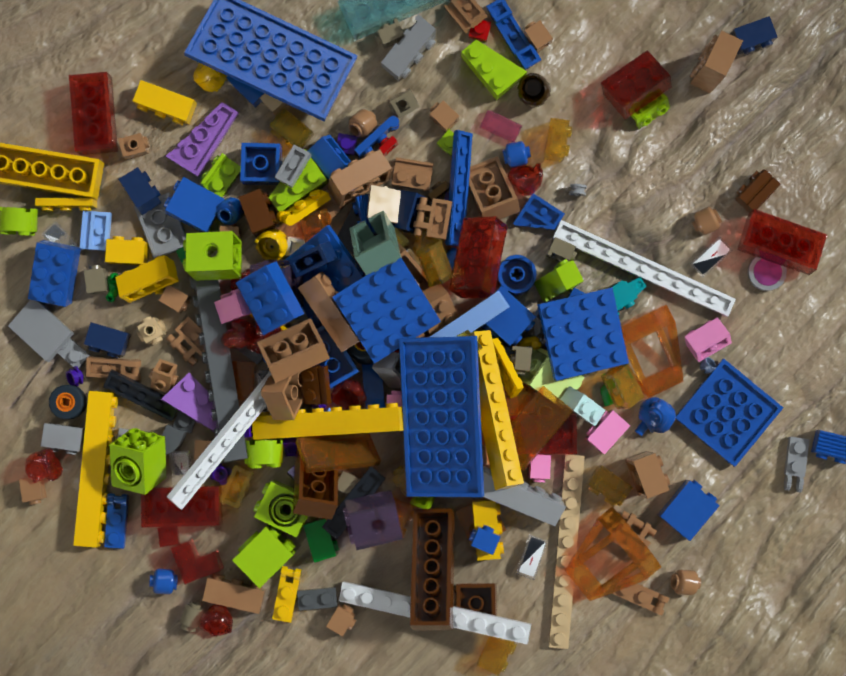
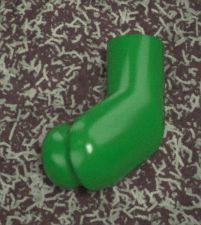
(113, 290)
(607, 400)

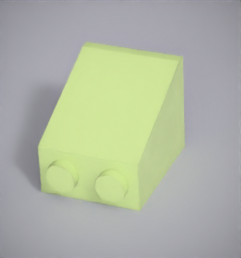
(541, 375)

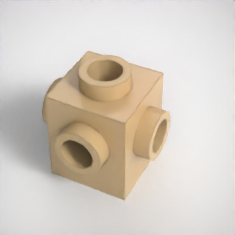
(158, 330)

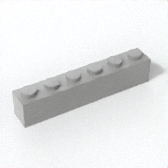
(525, 499)

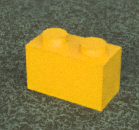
(126, 251)

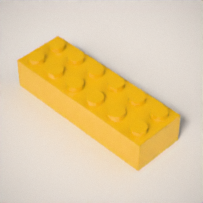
(50, 171)

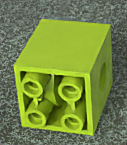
(213, 255)
(138, 461)
(271, 508)
(264, 554)

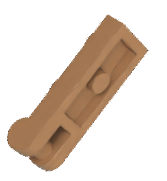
(101, 366)
(643, 597)

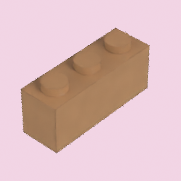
(234, 594)

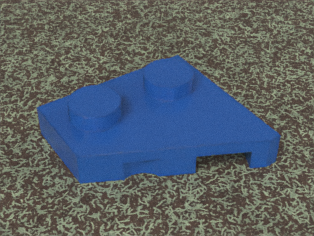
(539, 214)

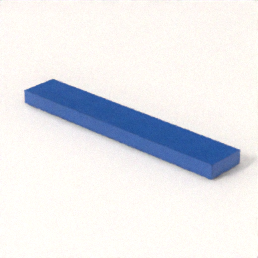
(459, 184)

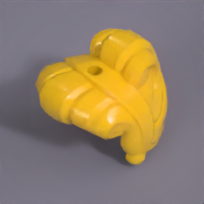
(208, 78)
(272, 237)

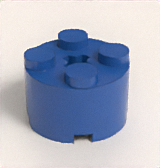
(522, 266)

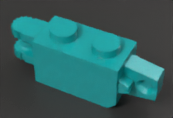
(626, 292)

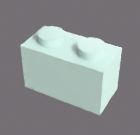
(583, 406)

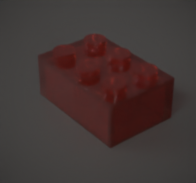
(636, 84)

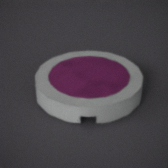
(766, 274)

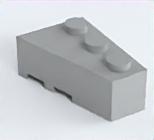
(410, 49)

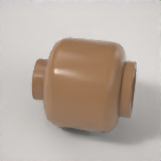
(362, 123)
(706, 220)
(685, 582)

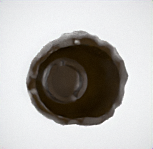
(533, 90)

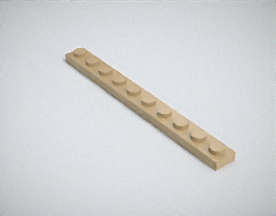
(566, 549)

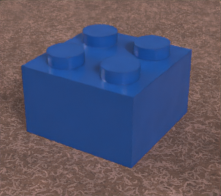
(260, 163)

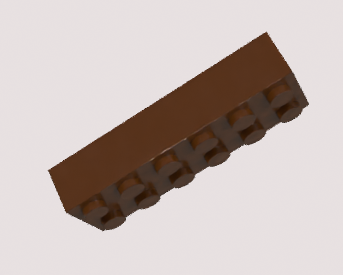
(432, 569)

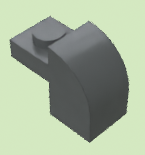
(173, 438)

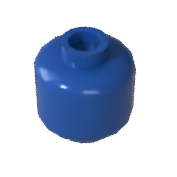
(516, 154)
(230, 211)
(163, 581)

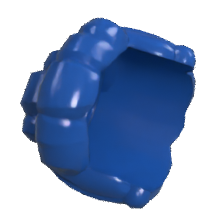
(657, 414)

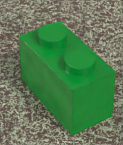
(320, 541)

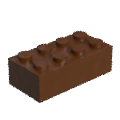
(314, 492)

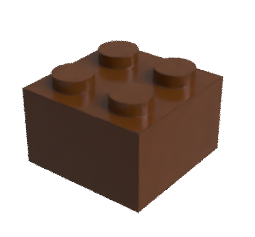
(258, 213)
(477, 597)

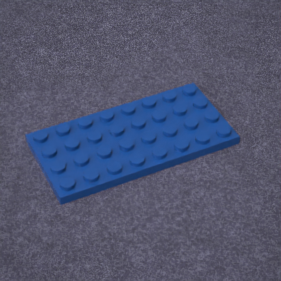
(271, 56)
(441, 416)

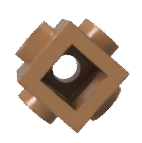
(164, 376)

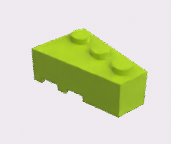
(492, 69)
(310, 179)
(560, 280)

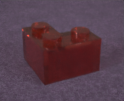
(191, 565)

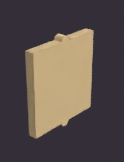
(384, 199)

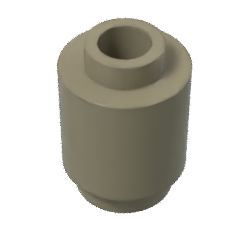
(191, 616)

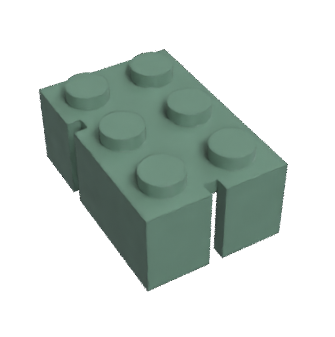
(371, 250)

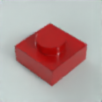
(480, 31)
(388, 145)

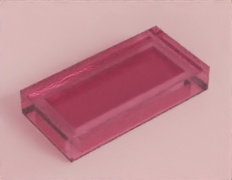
(500, 126)

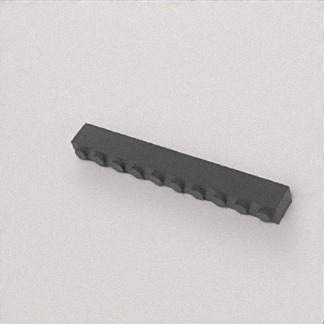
(218, 361)

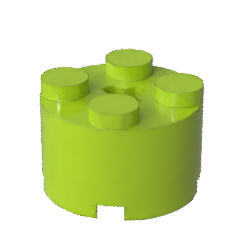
(19, 220)
(264, 452)

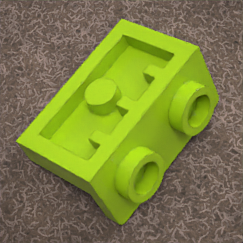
(651, 111)
(221, 175)

